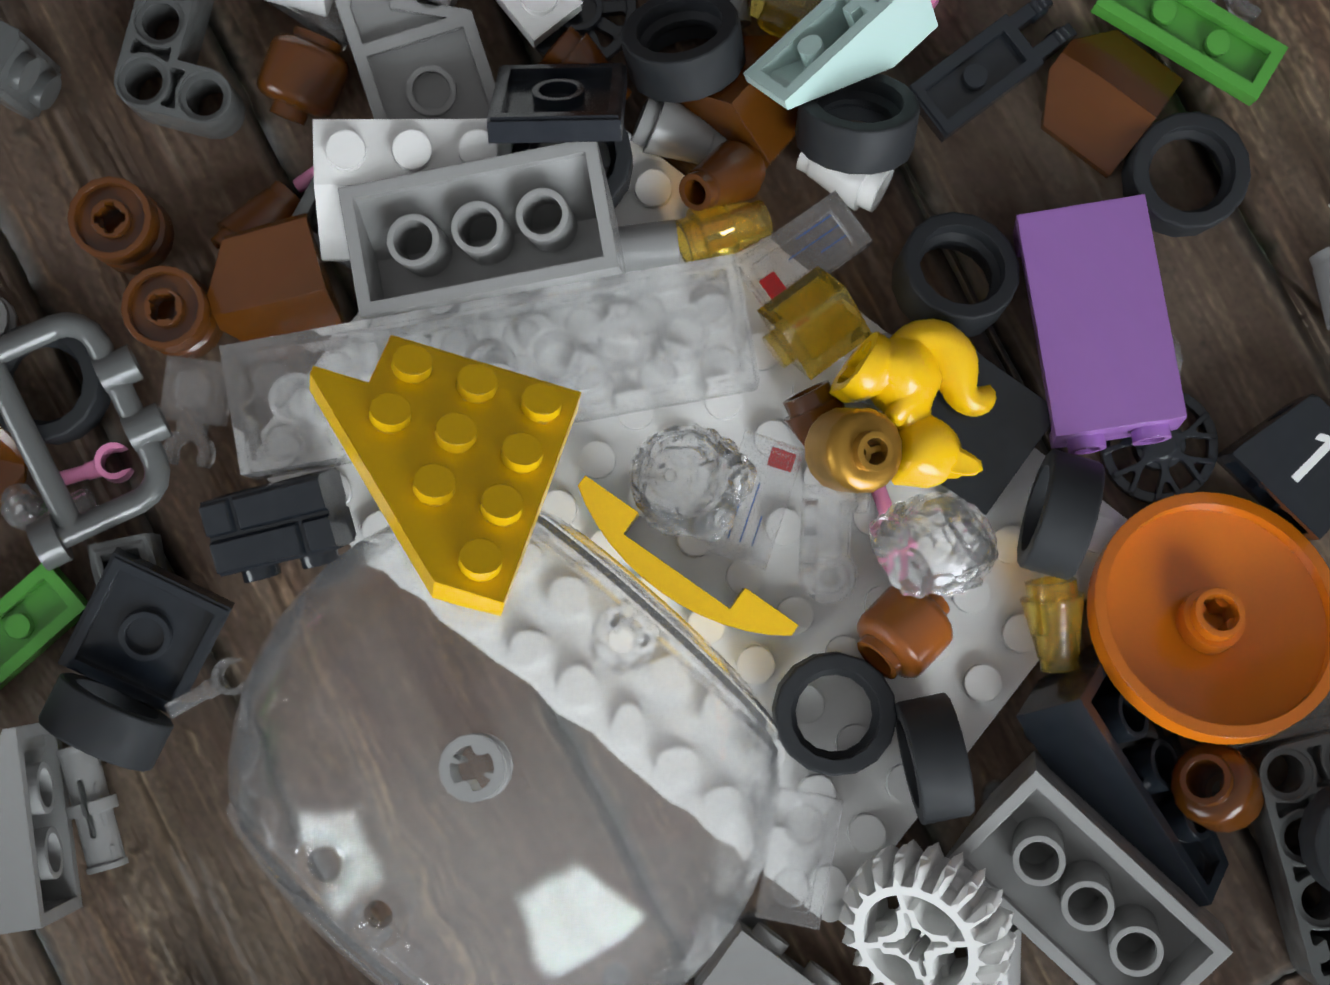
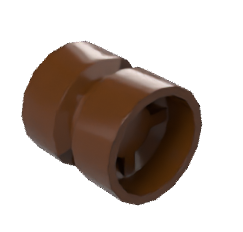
(120, 225)
(170, 312)

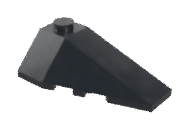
(1122, 771)

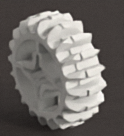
(937, 911)

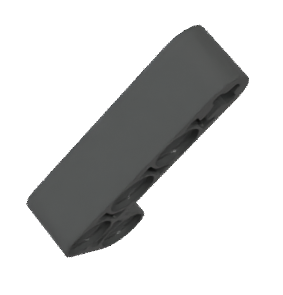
(176, 63)
(1287, 873)

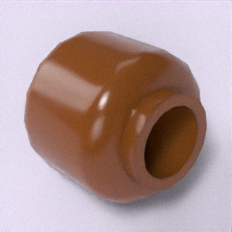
(904, 633)

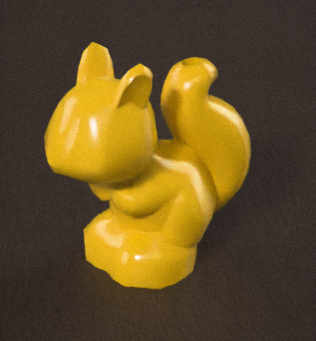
(902, 381)

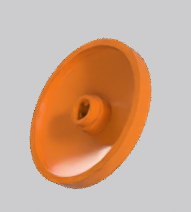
(1213, 618)

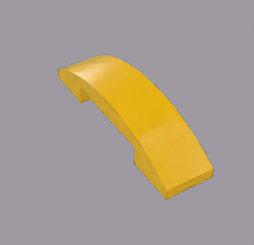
(615, 520)

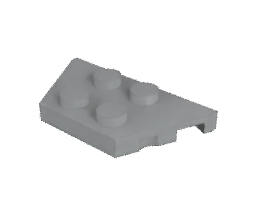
(418, 59)

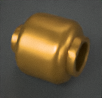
(853, 450)

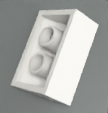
(378, 149)

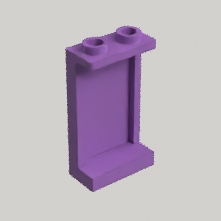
(1100, 324)

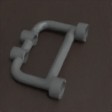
(143, 426)

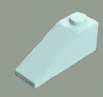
(839, 47)

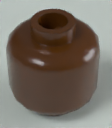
(303, 75)
(1217, 787)

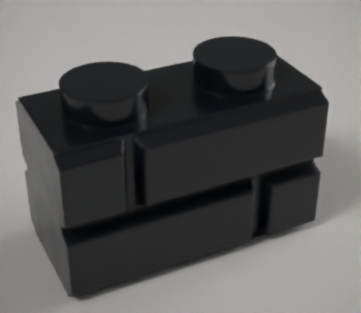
(278, 524)

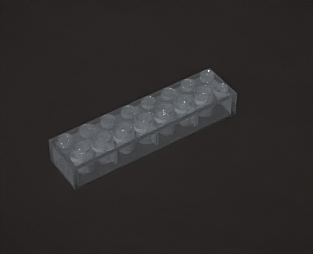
(615, 338)

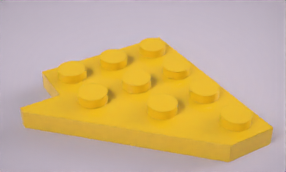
(452, 460)

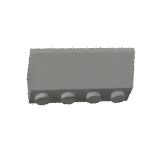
(481, 229)
(1086, 888)

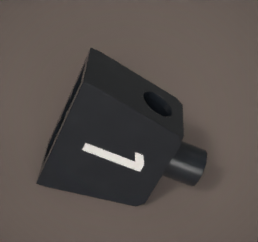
(1288, 464)

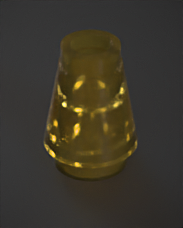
(722, 230)
(1054, 621)

